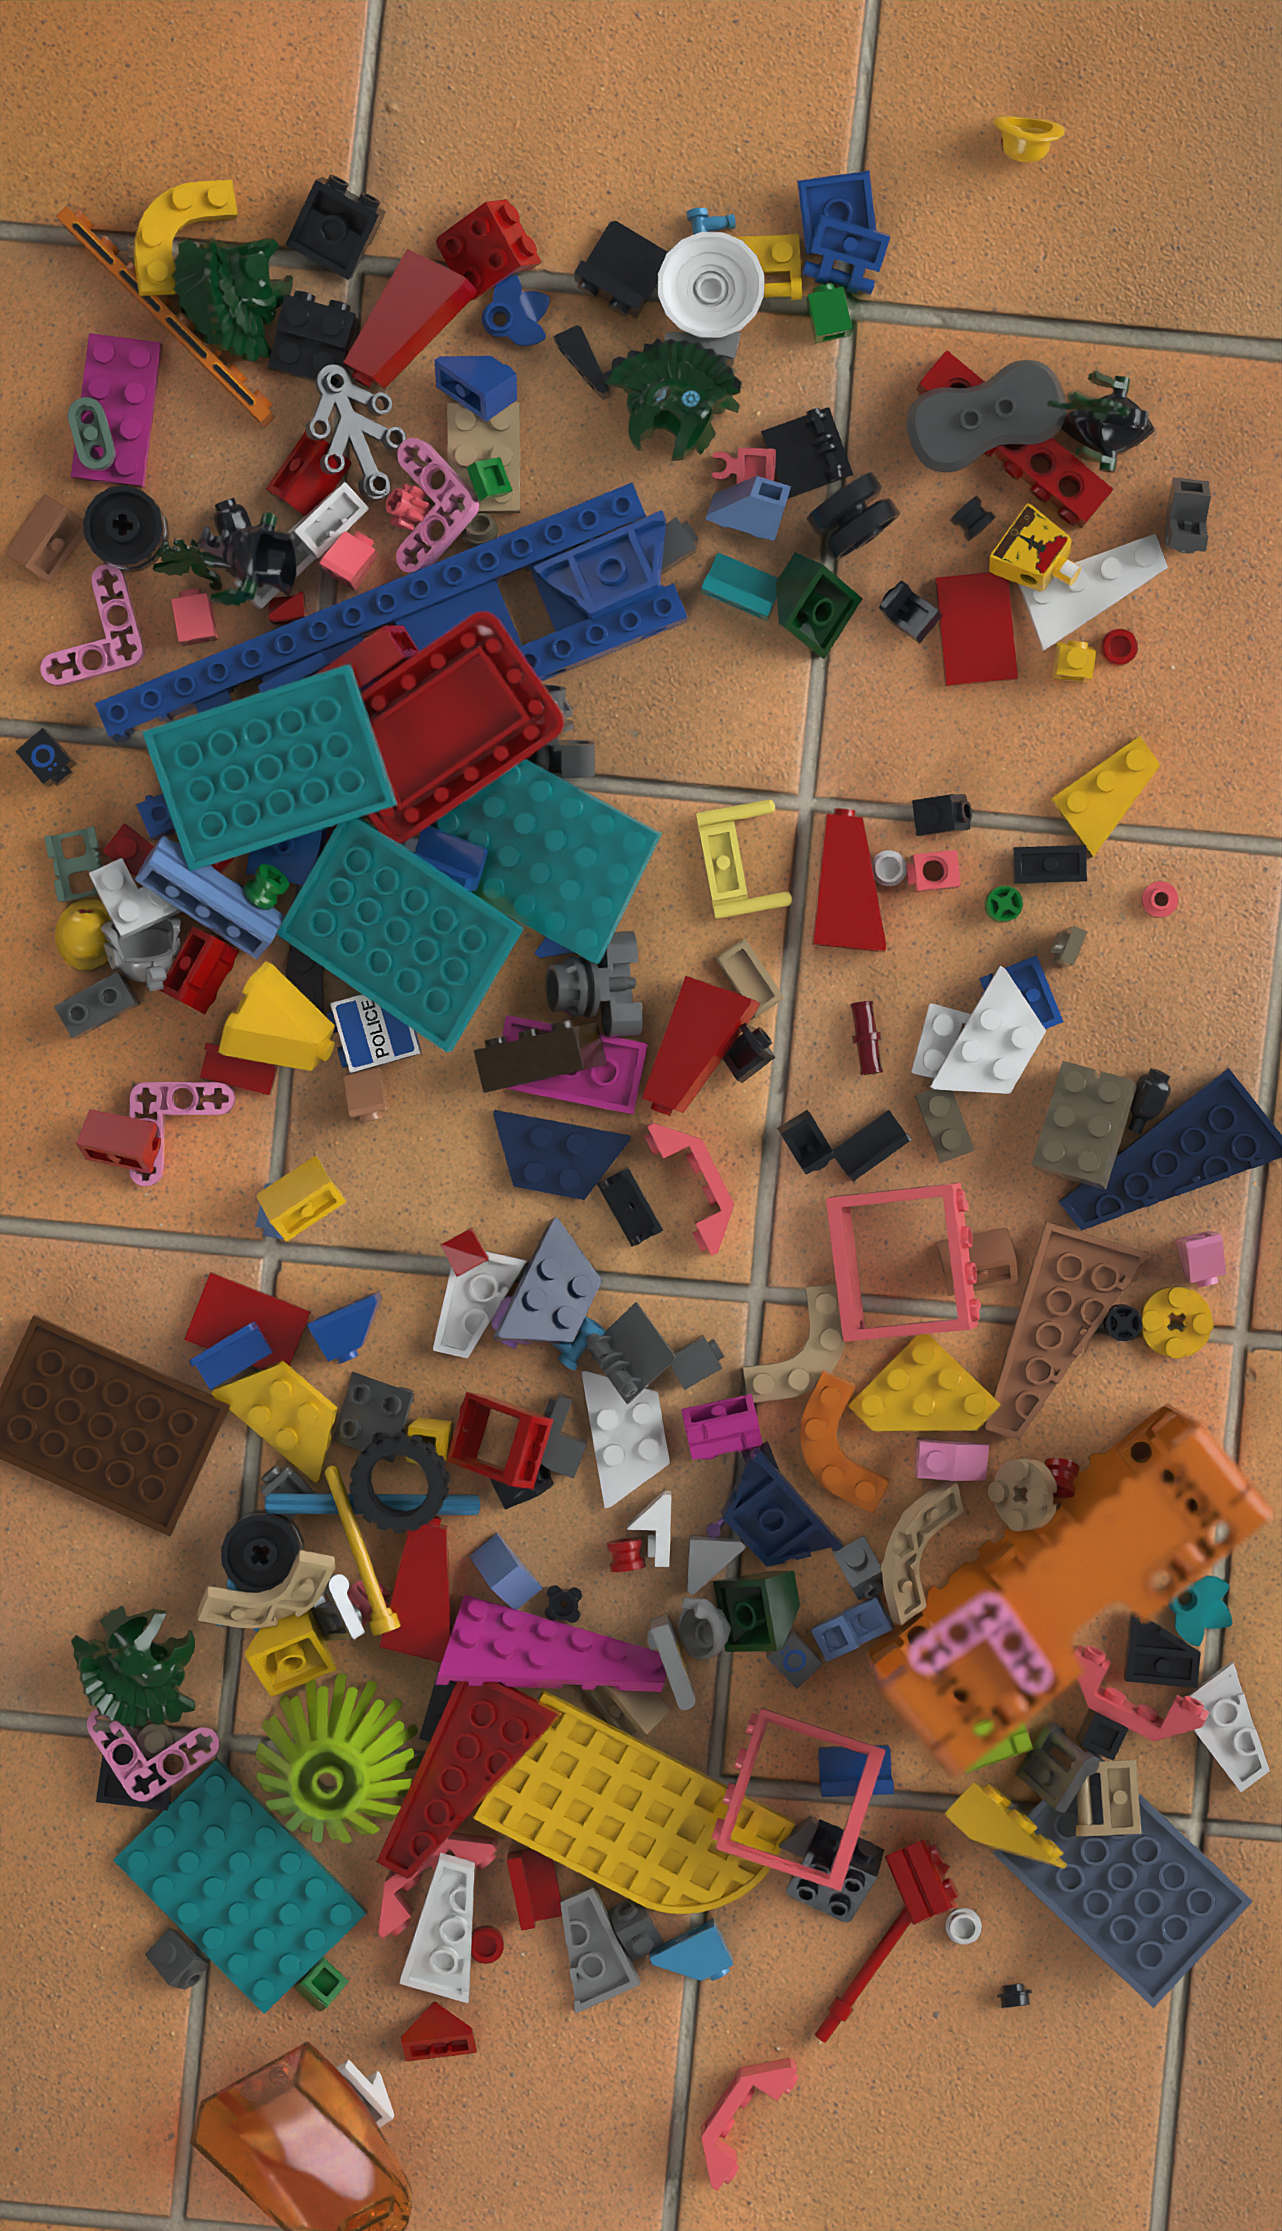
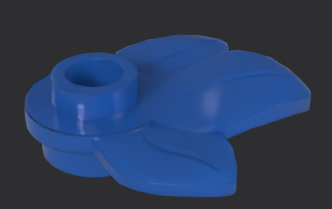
(521, 310)

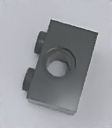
(97, 1005)

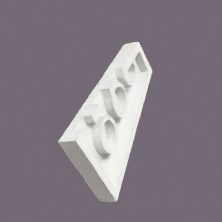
(1099, 585)

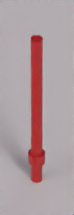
(842, 2007)

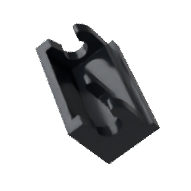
(630, 1207)

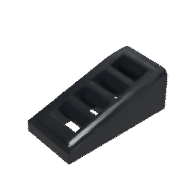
(579, 353)

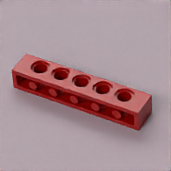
(1091, 489)

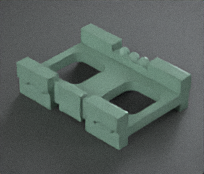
(65, 867)

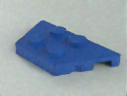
(610, 568)

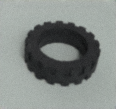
(371, 1505)

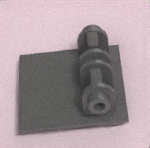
(631, 1353)
(372, 1411)

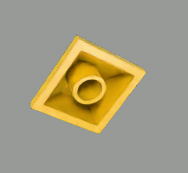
(290, 1653)

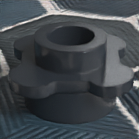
(567, 1613)

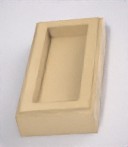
(749, 976)

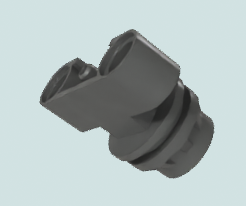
(566, 757)
(579, 986)

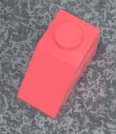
(349, 559)

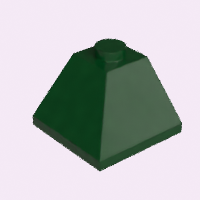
(814, 603)
(758, 1609)

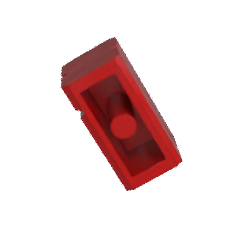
(199, 970)
(922, 1881)

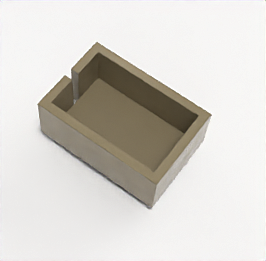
(1084, 1125)

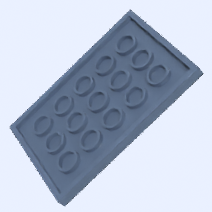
(1133, 1898)

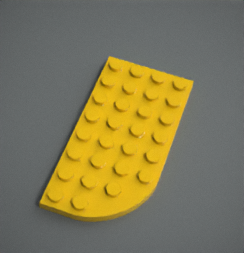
(629, 1816)

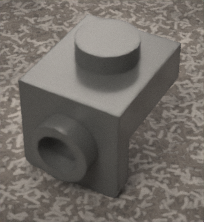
(284, 1481)
(860, 1568)
(635, 1928)
(176, 1961)

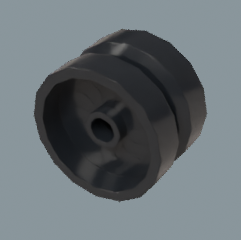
(113, 511)
(850, 512)
(241, 1555)

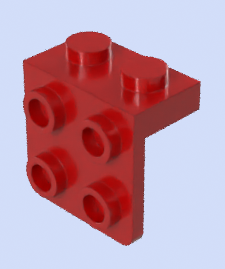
(488, 246)

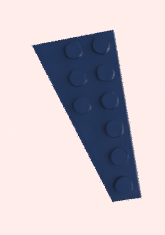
(1193, 1146)

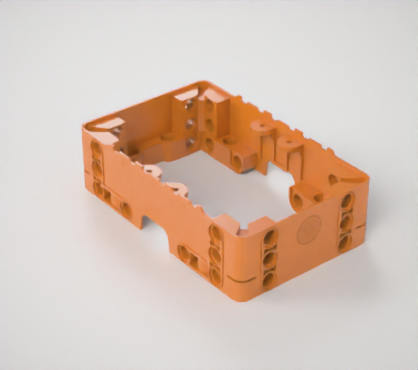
(1062, 1575)

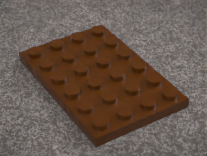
(105, 1425)

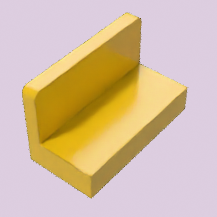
(300, 1198)

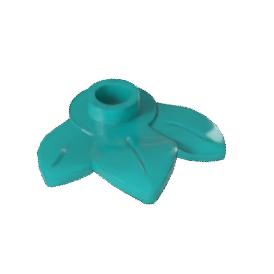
(1202, 1610)

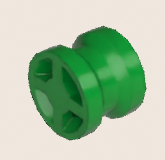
(266, 886)
(1007, 899)

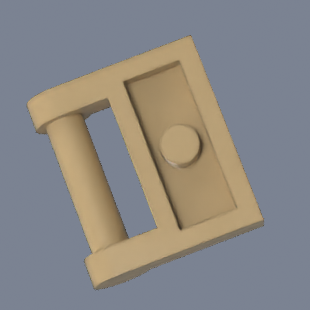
(1119, 1801)

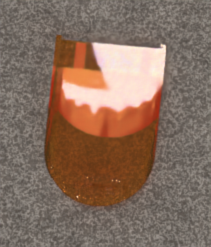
(304, 2148)

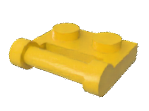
(778, 256)

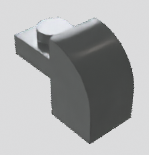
(1187, 515)
(562, 1450)

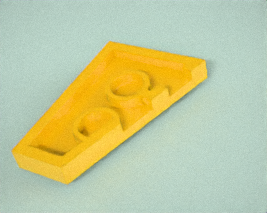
(1105, 793)

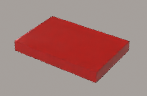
(976, 629)
(232, 1306)

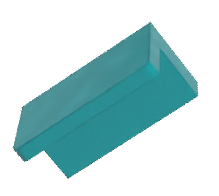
(741, 586)

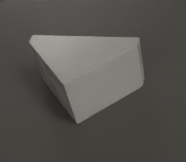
(708, 1557)

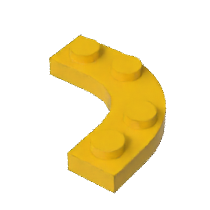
(166, 217)

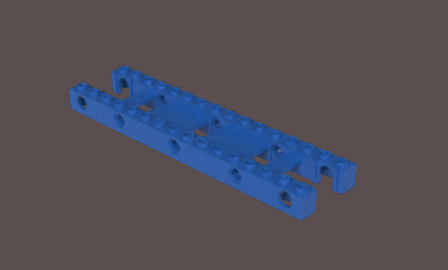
(427, 607)

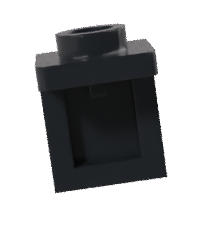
(909, 612)
(942, 814)
(749, 1053)
(806, 1142)
(512, 1496)

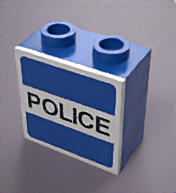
(370, 1034)

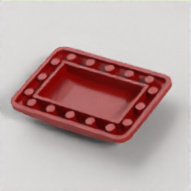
(456, 722)

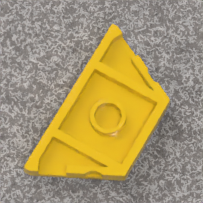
(284, 1413)

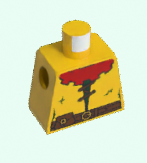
(1034, 552)

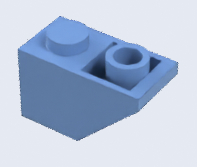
(751, 507)

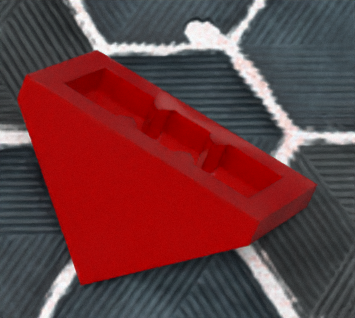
(437, 2035)

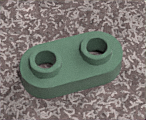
(91, 435)

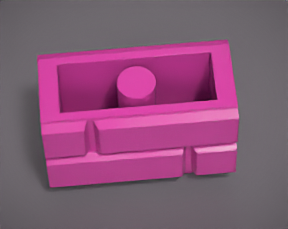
(722, 1427)

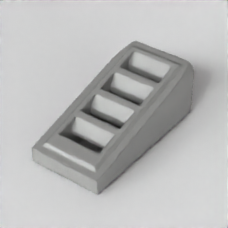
(724, 346)

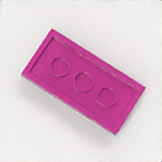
(124, 382)
(605, 1086)

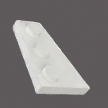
(472, 1303)
(1229, 1728)

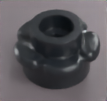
(1014, 1996)

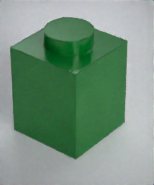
(828, 313)

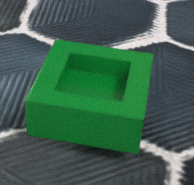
(489, 479)

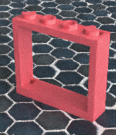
(846, 1266)
(735, 1794)

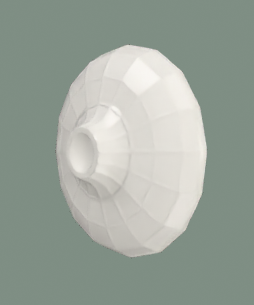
(711, 284)

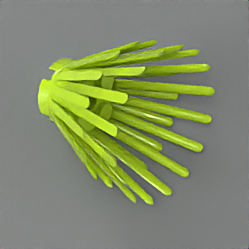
(337, 1748)

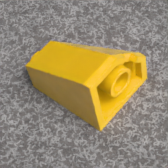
(277, 1024)

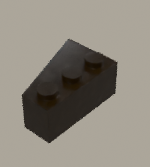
(539, 1055)

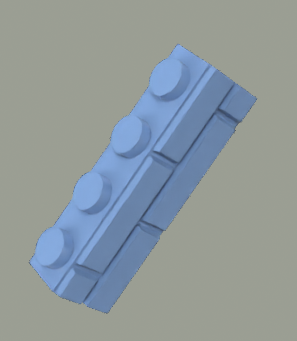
(209, 898)

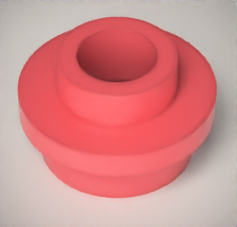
(1149, 903)

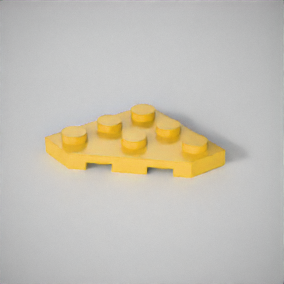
(924, 1393)

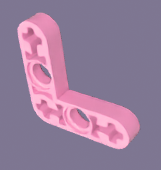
(445, 502)
(107, 647)
(165, 1106)
(994, 1631)
(139, 1764)

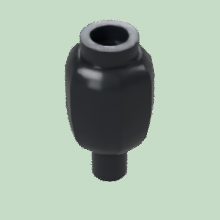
(230, 516)
(1149, 1098)

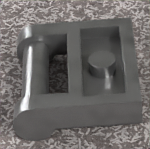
(338, 1617)
(1049, 1776)

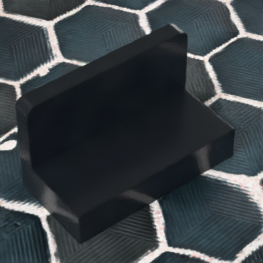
(870, 1145)

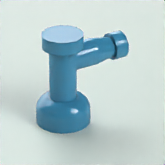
(702, 223)
(573, 1351)

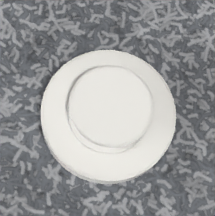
(888, 868)
(963, 1926)

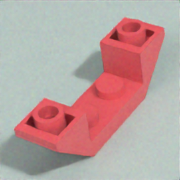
(713, 1227)
(1184, 1715)
(397, 1910)
(769, 2077)

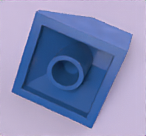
(345, 1328)

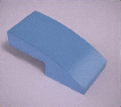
(852, 1627)

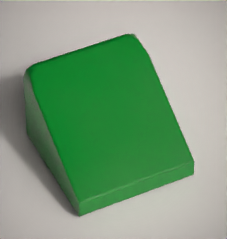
(321, 1984)

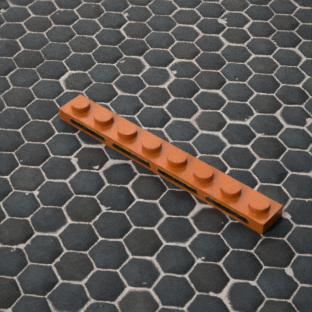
(179, 327)

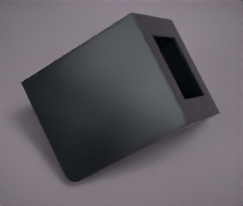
(1101, 1735)

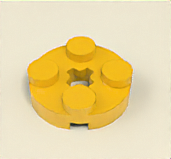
(1197, 1321)

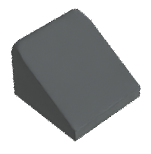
(801, 1837)

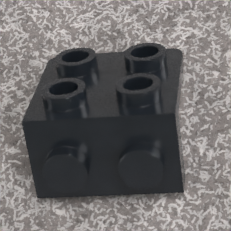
(621, 269)
(858, 1880)

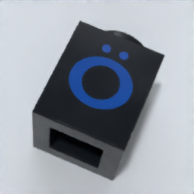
(46, 758)

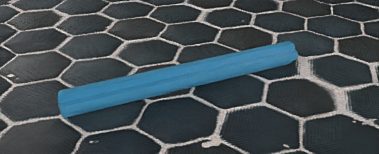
(324, 1503)

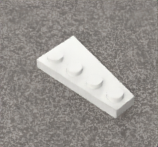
(443, 1936)

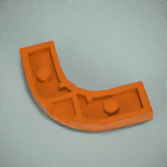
(825, 1455)

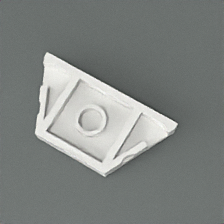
(993, 1042)
(625, 1436)

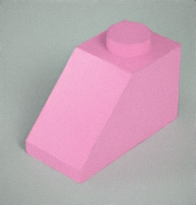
(1202, 1257)
(951, 1460)

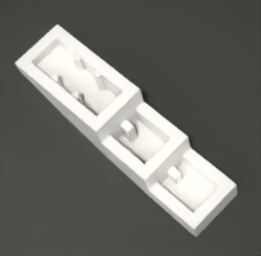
(318, 532)

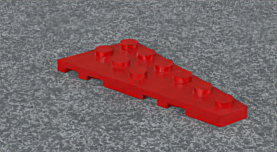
(470, 1752)

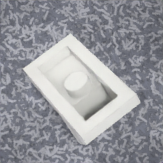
(658, 1518)
(371, 2092)

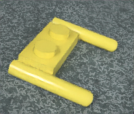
(725, 864)

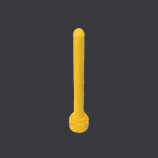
(382, 1618)

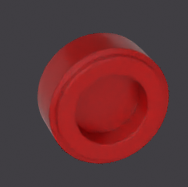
(1119, 647)
(486, 1944)

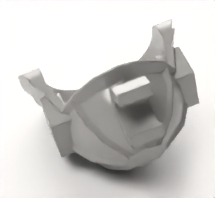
(146, 953)

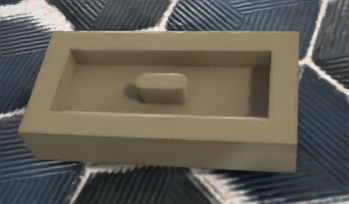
(1067, 946)
(944, 1124)

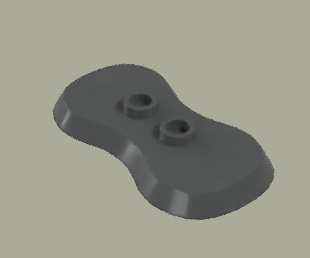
(960, 424)

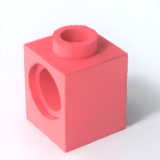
(194, 617)
(950, 871)

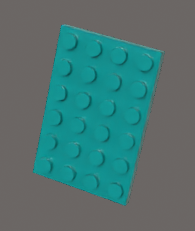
(269, 767)
(554, 856)
(399, 931)
(240, 1885)

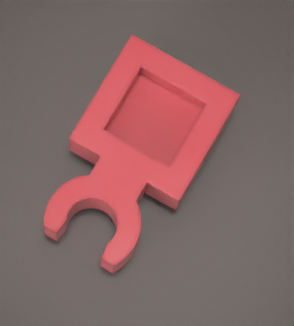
(750, 463)

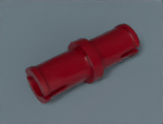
(866, 1037)

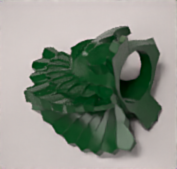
(230, 293)
(130, 1674)

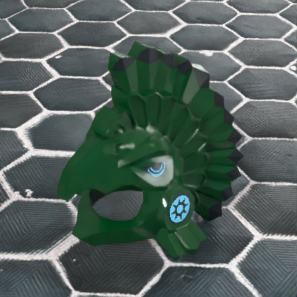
(675, 390)

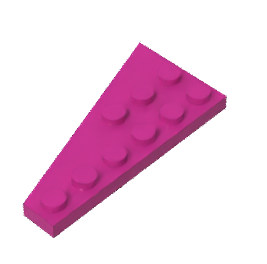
(536, 1652)

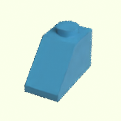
(695, 1953)

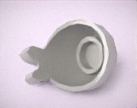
(702, 1628)

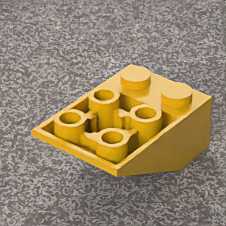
(986, 1819)

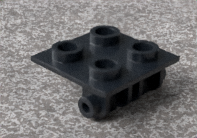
(808, 452)

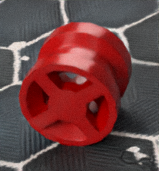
(1064, 1473)
(626, 1554)

